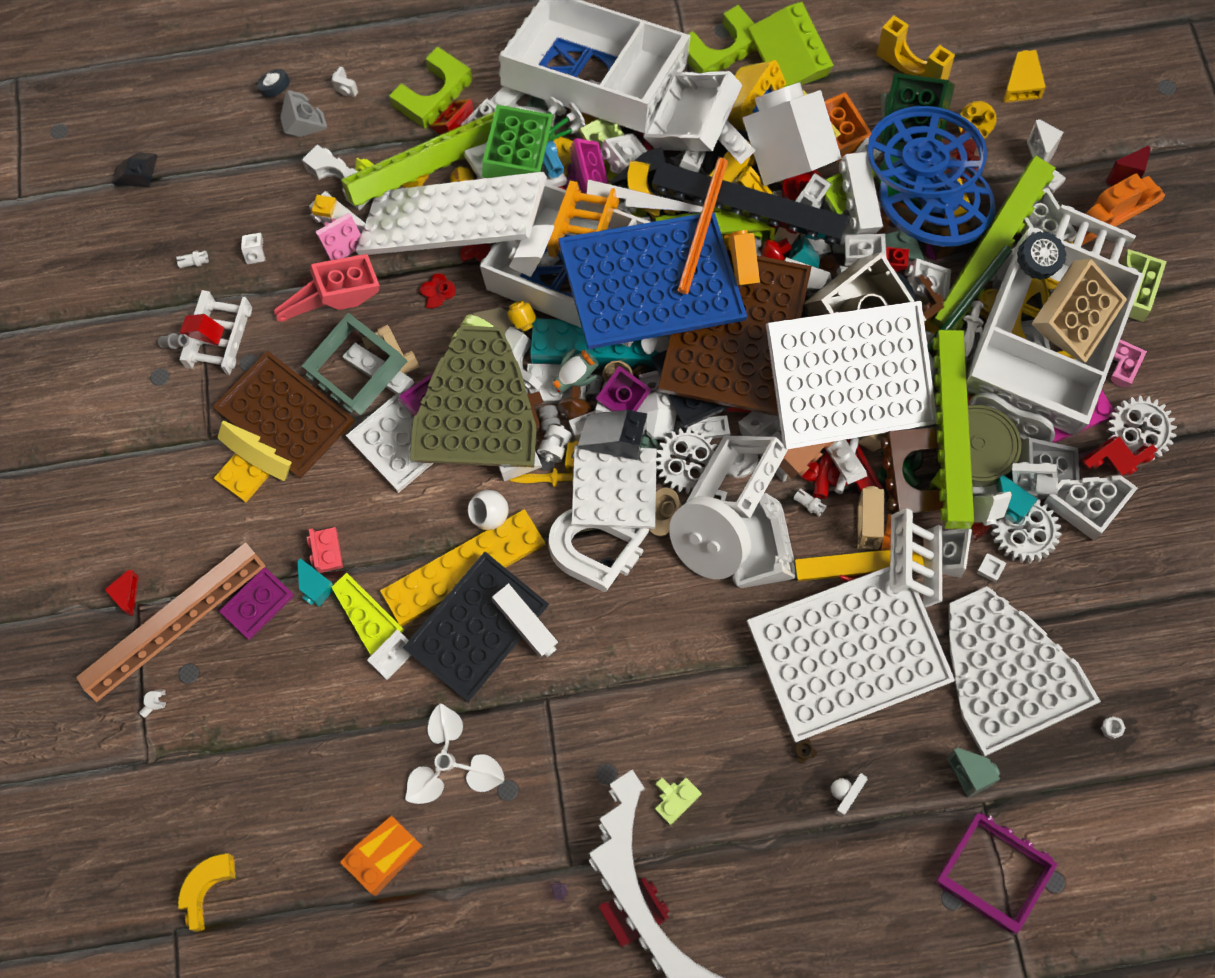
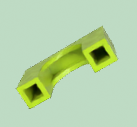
(705, 59)
(425, 109)

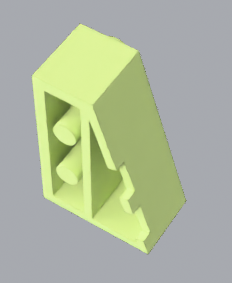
(1152, 270)

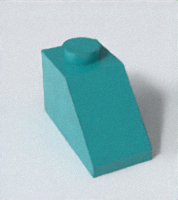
(804, 252)
(1020, 501)
(313, 584)

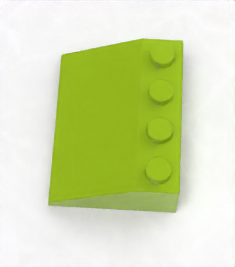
(793, 43)

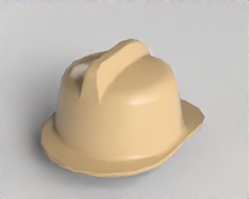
(666, 505)

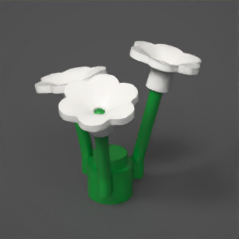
(574, 117)

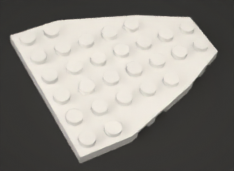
(1010, 672)

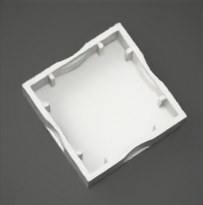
(693, 111)

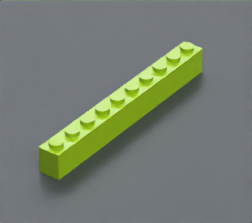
(416, 161)
(999, 234)
(954, 430)

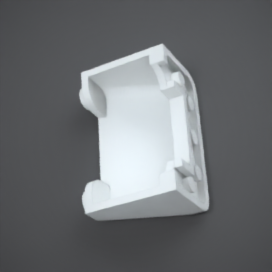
(771, 550)

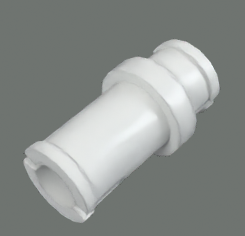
(196, 258)
(813, 504)

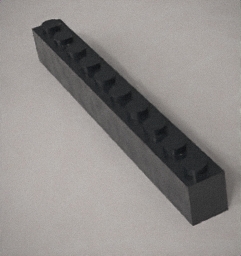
(752, 204)

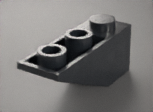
(651, 157)

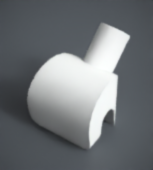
(152, 702)

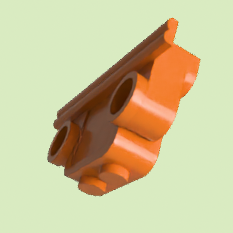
(1124, 201)

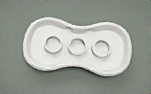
(1028, 424)

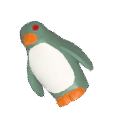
(575, 371)

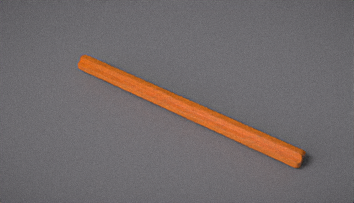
(702, 226)

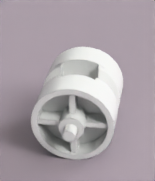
(554, 446)

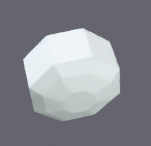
(1113, 727)

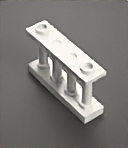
(1101, 229)
(205, 306)
(901, 558)

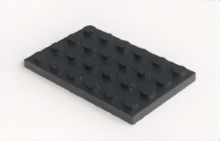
(467, 632)

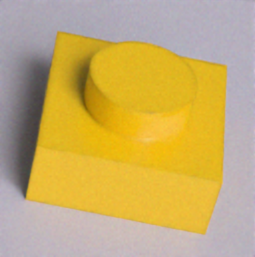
(324, 206)

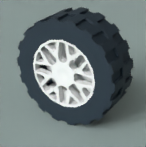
(1041, 255)

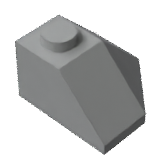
(299, 116)

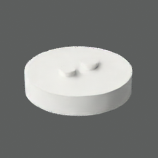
(710, 537)

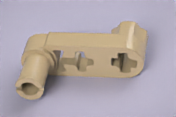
(387, 335)

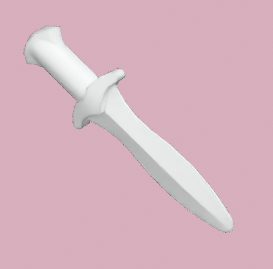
(973, 321)

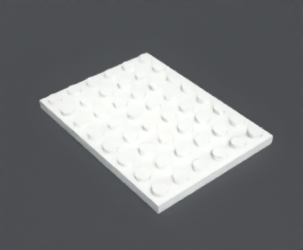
(851, 374)
(848, 653)

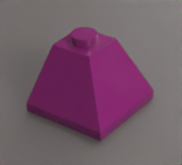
(623, 391)

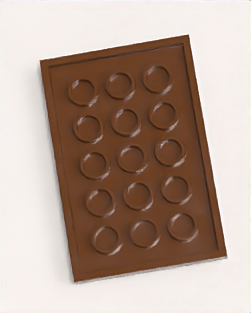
(284, 413)

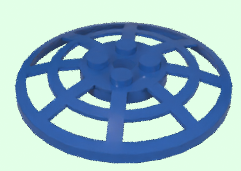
(927, 147)
(942, 205)

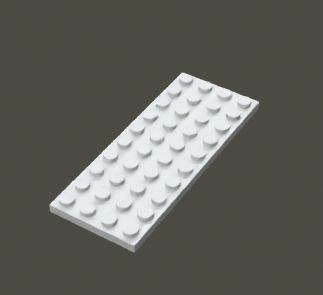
(453, 214)

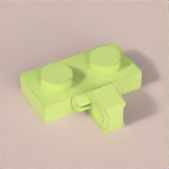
(676, 799)

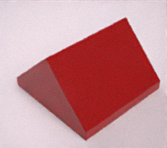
(453, 116)

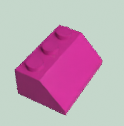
(587, 163)

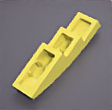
(254, 452)

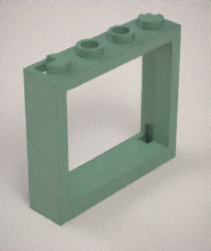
(374, 385)

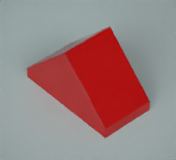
(202, 328)
(124, 591)

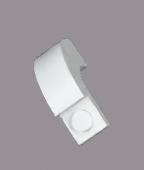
(520, 344)

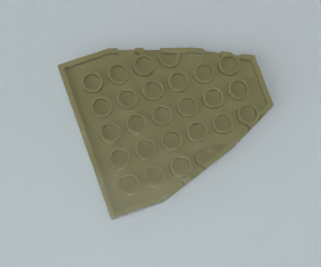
(476, 406)

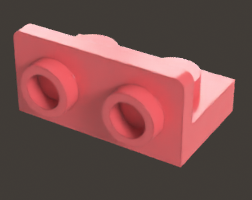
(325, 550)

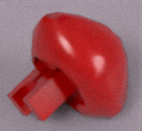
(775, 249)

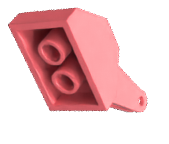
(335, 283)

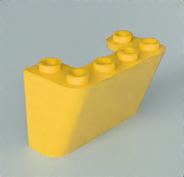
(755, 82)

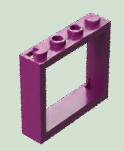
(1022, 846)

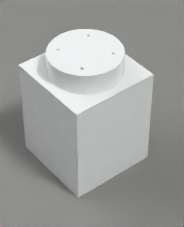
(791, 133)

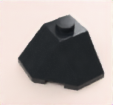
(136, 170)

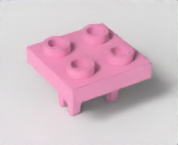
(339, 237)

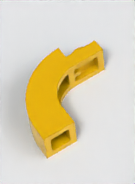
(638, 182)
(198, 883)

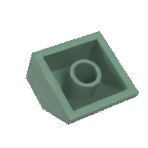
(973, 771)

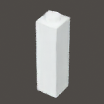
(525, 621)

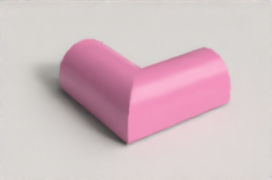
(1129, 360)

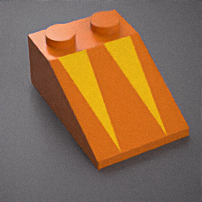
(381, 855)

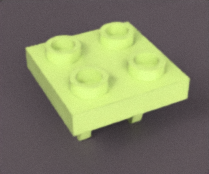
(600, 130)

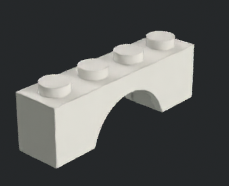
(323, 164)

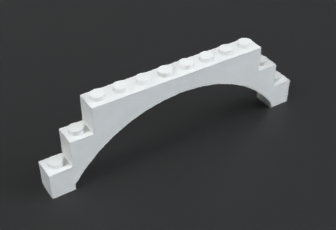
(617, 866)

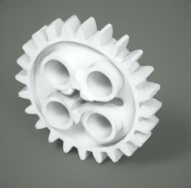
(1143, 411)
(692, 442)
(1029, 547)

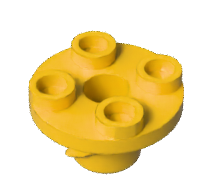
(981, 116)

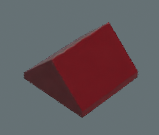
(1129, 165)

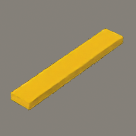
(845, 564)

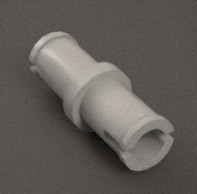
(173, 341)

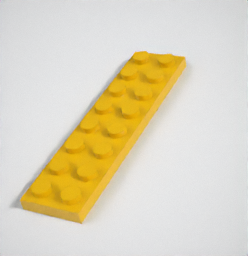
(433, 582)

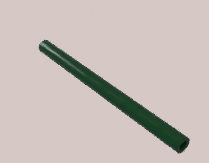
(972, 293)

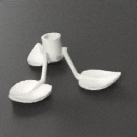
(425, 786)

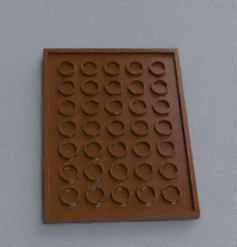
(733, 360)

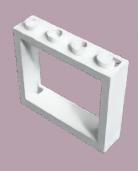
(722, 460)

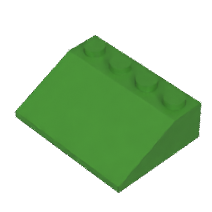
(516, 142)

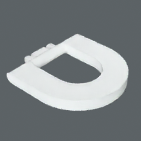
(585, 568)

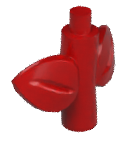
(823, 475)

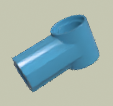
(551, 161)

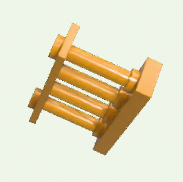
(568, 211)

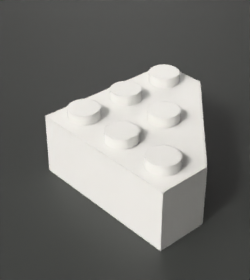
(1091, 502)

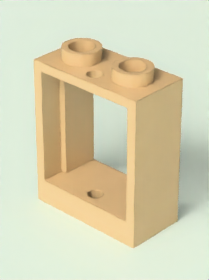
(870, 518)

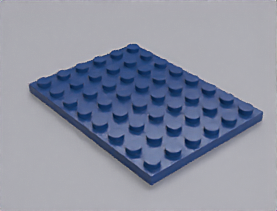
(631, 278)

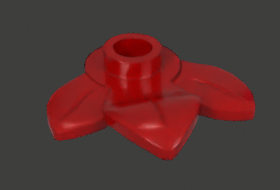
(476, 250)
(435, 290)

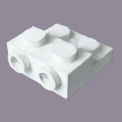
(621, 151)
(938, 275)

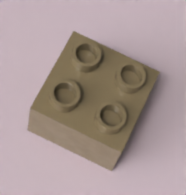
(861, 286)

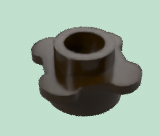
(804, 744)

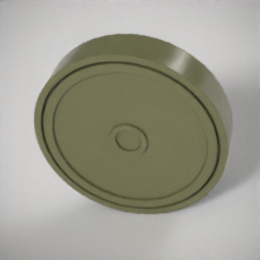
(993, 445)

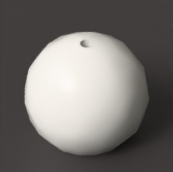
(488, 509)

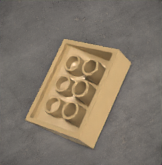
(1080, 309)

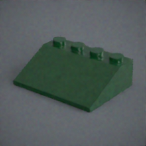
(916, 91)

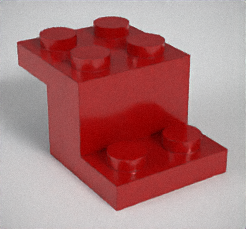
(1119, 456)

